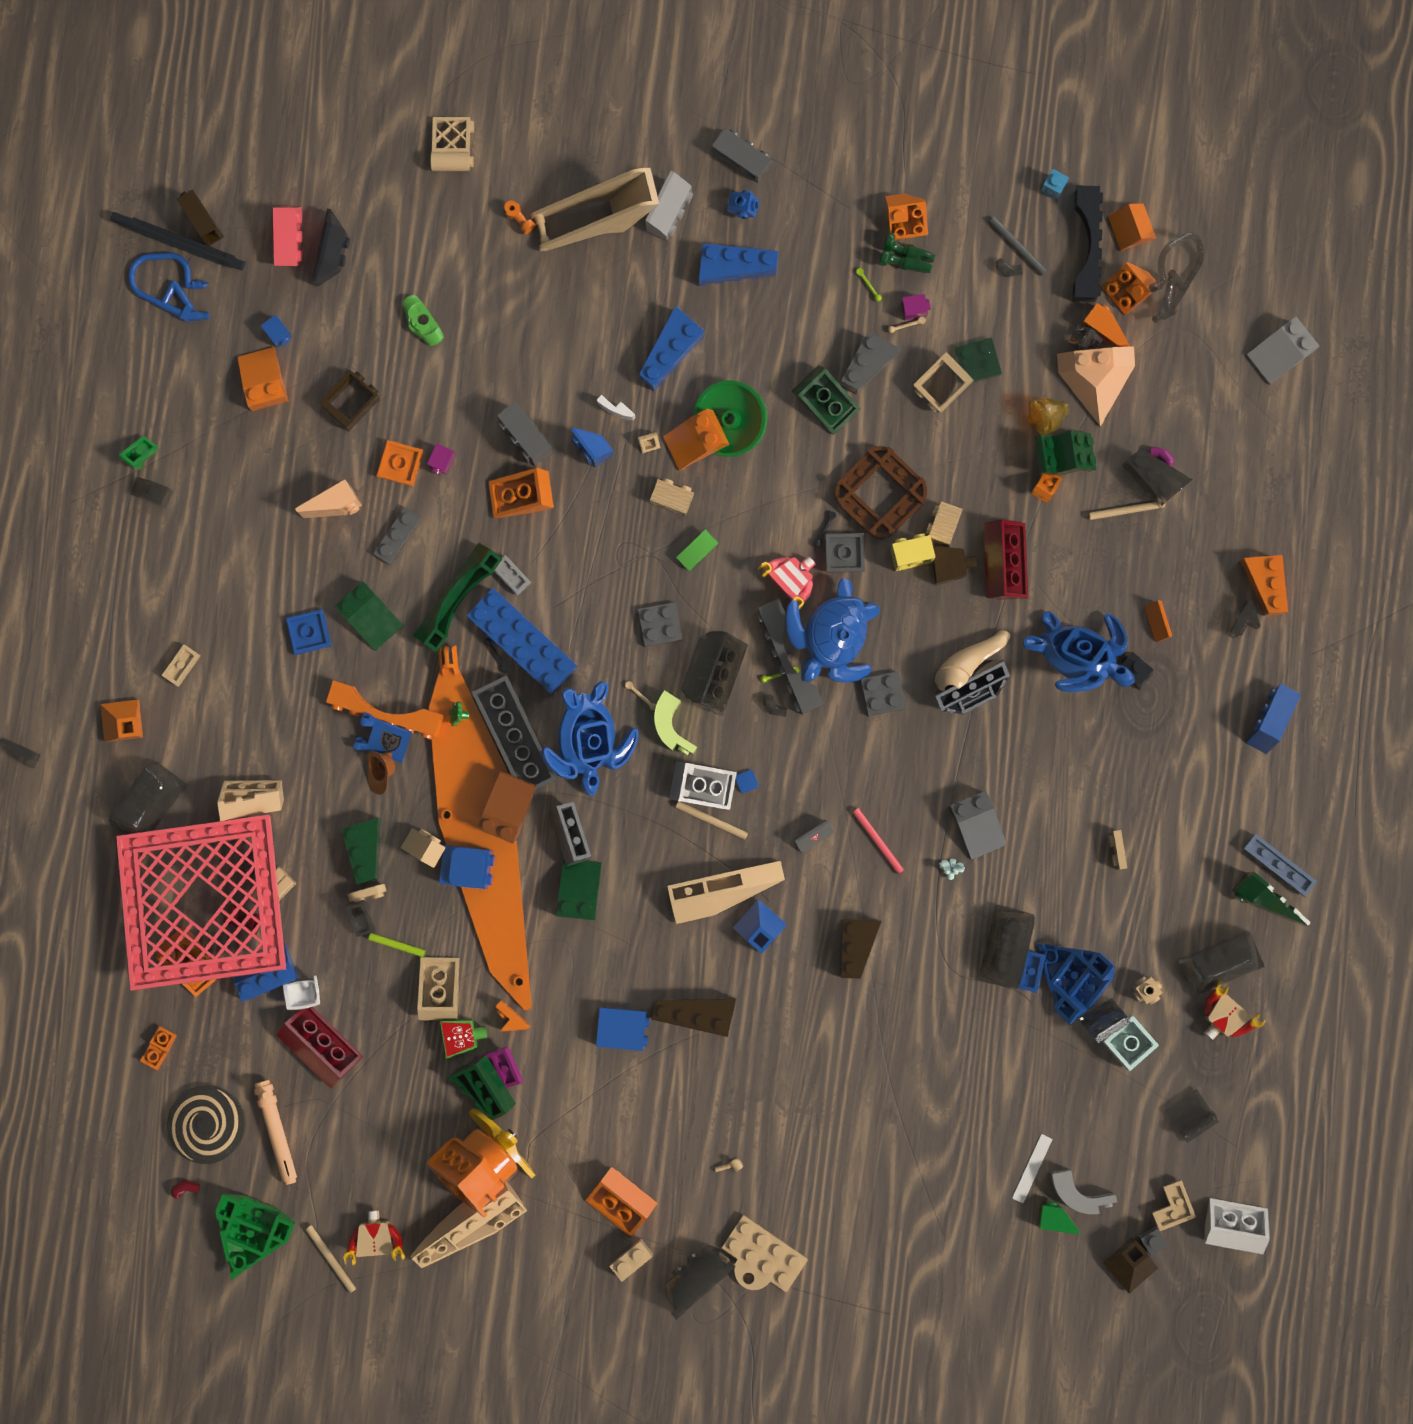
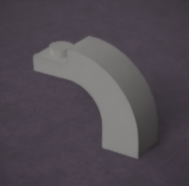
(1065, 1189)

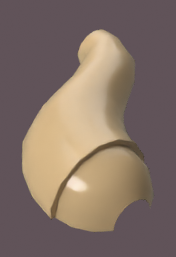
(962, 664)

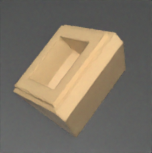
(649, 442)

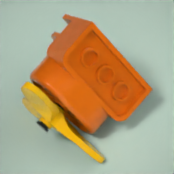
(479, 1163)

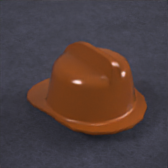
(379, 770)

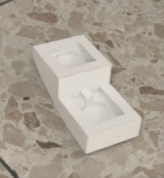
(620, 410)

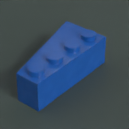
(732, 263)
(672, 346)

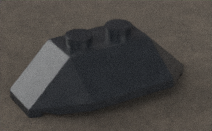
(331, 250)
(980, 688)

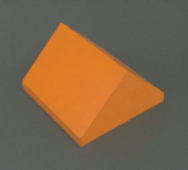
(1131, 226)

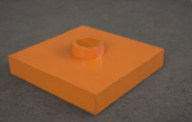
(400, 463)

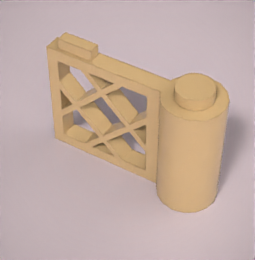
(451, 158)

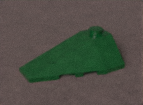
(1259, 893)

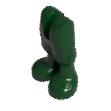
(912, 256)

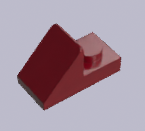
(240, 916)

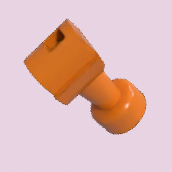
(513, 211)

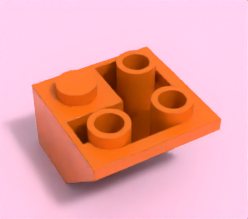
(906, 216)
(1129, 287)
(121, 720)

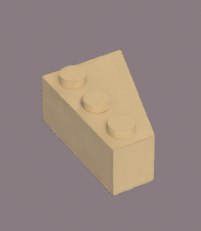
(249, 798)

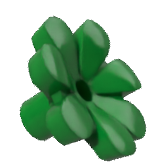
(457, 713)

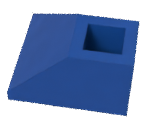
(593, 445)
(759, 926)

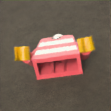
(791, 577)

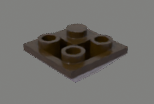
(1130, 1265)

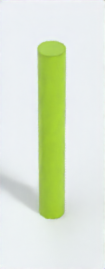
(397, 945)

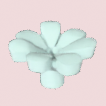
(951, 868)

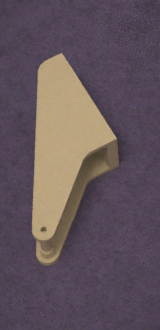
(630, 198)

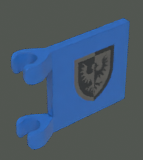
(383, 738)

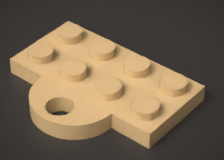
(762, 1256)

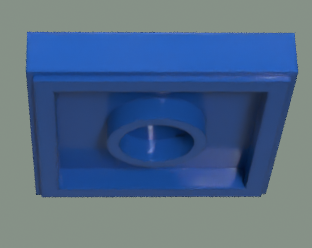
(308, 632)

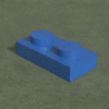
(1032, 972)

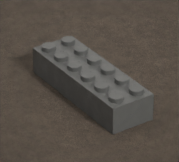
(513, 733)

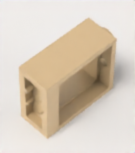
(921, 392)

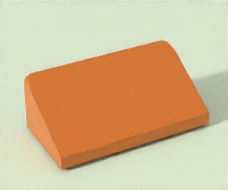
(1158, 621)

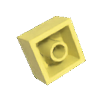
(912, 552)

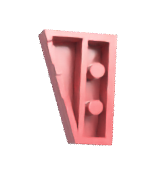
(287, 236)

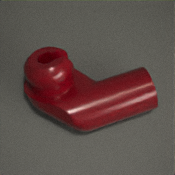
(183, 1186)

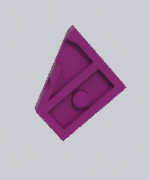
(504, 1065)

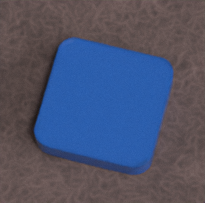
(746, 781)

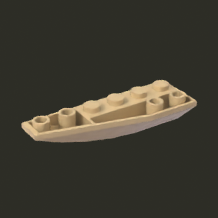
(719, 892)
(467, 1227)

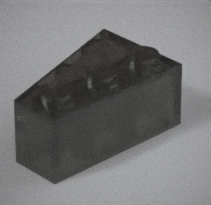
(1155, 476)

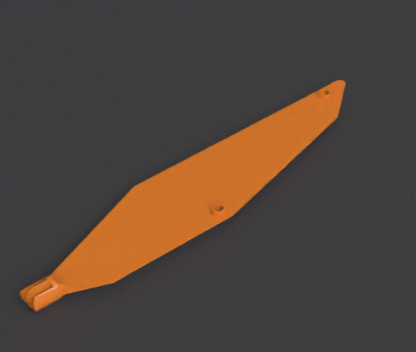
(464, 778)

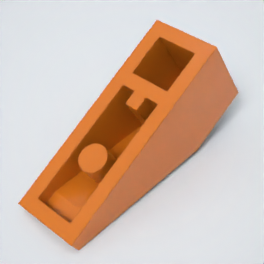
(1106, 325)

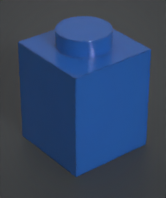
(277, 331)

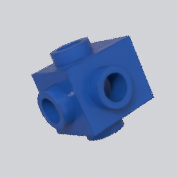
(743, 204)

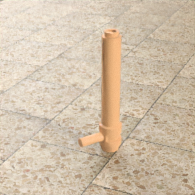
(267, 1103)

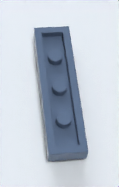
(1279, 865)

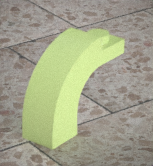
(663, 717)

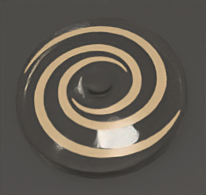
(206, 1124)

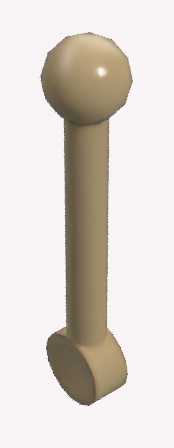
(921, 321)
(629, 685)

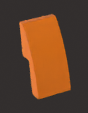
(158, 1048)

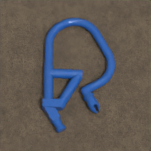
(186, 314)

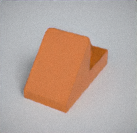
(1046, 487)
(516, 1021)

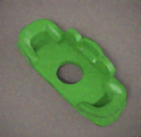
(429, 332)

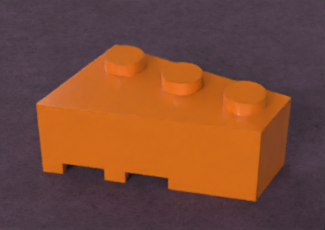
(1268, 583)

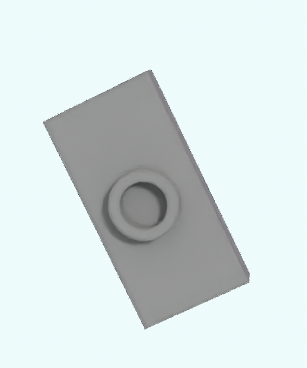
(512, 575)

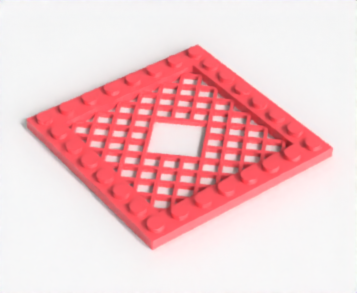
(133, 902)

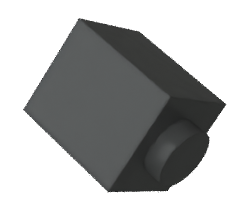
(1152, 1240)

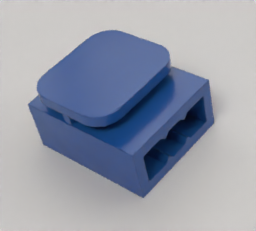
(466, 867)

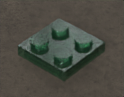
(979, 359)

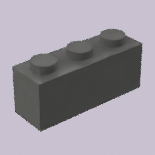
(741, 154)
(570, 834)

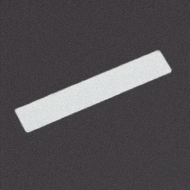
(1032, 1168)

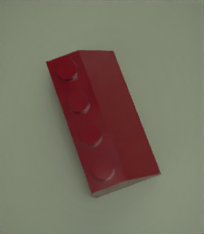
(1005, 560)
(319, 1045)

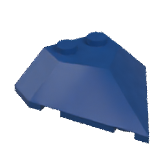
(1075, 978)

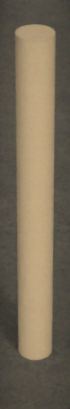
(1124, 510)
(711, 820)
(331, 1259)

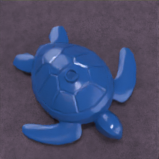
(832, 635)
(1082, 653)
(588, 739)

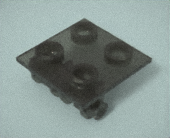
(1191, 1116)

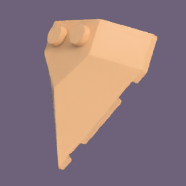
(1097, 376)

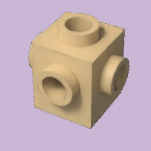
(1140, 990)

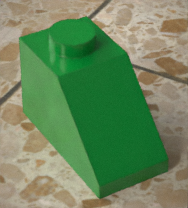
(1055, 1219)

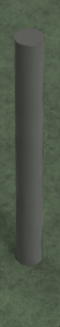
(1018, 246)

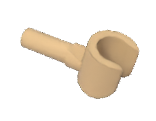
(736, 1165)

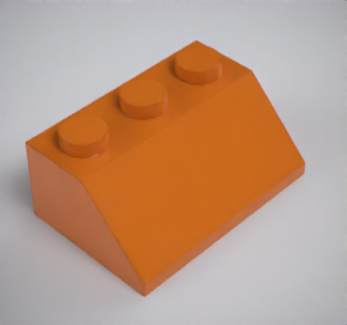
(621, 1201)

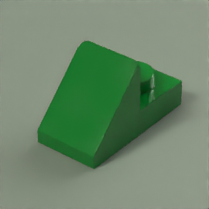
(138, 453)

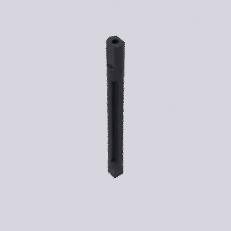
(178, 241)

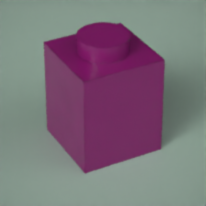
(915, 306)
(441, 459)

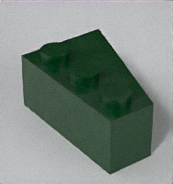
(363, 849)
(484, 1086)

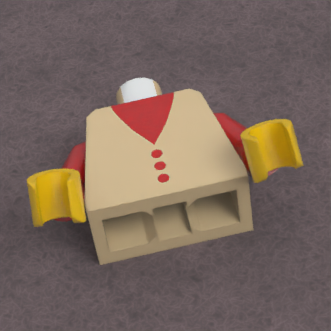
(1227, 1016)
(374, 1239)

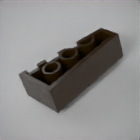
(698, 1014)

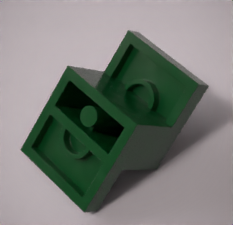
(1065, 453)

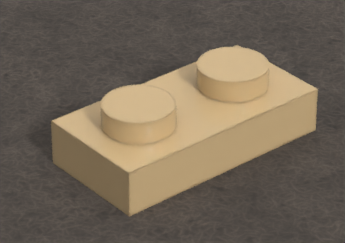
(181, 665)
(1119, 857)

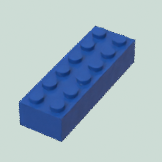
(522, 641)

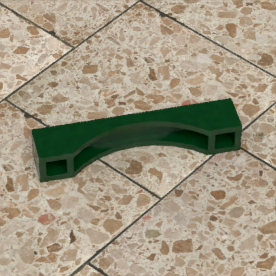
(436, 625)

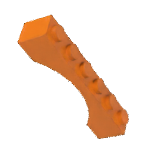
(348, 697)

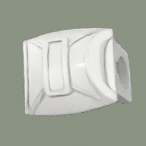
(301, 994)

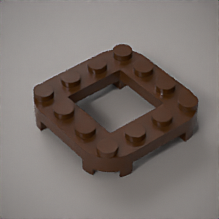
(900, 473)

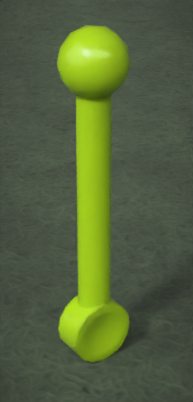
(860, 272)
(763, 679)

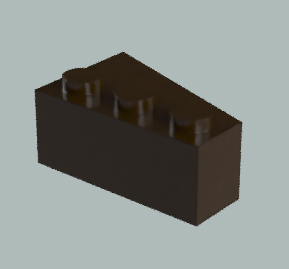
(856, 945)

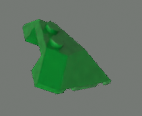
(250, 1230)

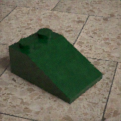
(826, 399)
(369, 615)
(579, 890)

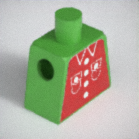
(461, 1036)

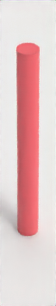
(878, 841)

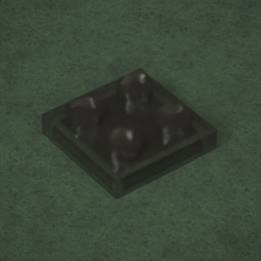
(1105, 1020)

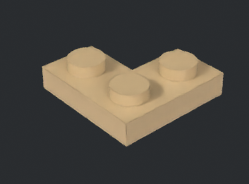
(1179, 1207)

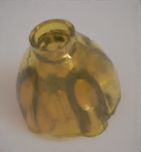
(1046, 414)

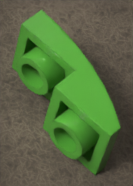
(697, 550)

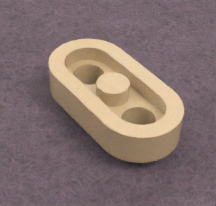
(375, 892)

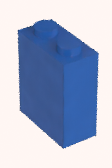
(622, 1029)

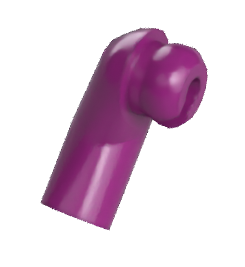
(1164, 454)

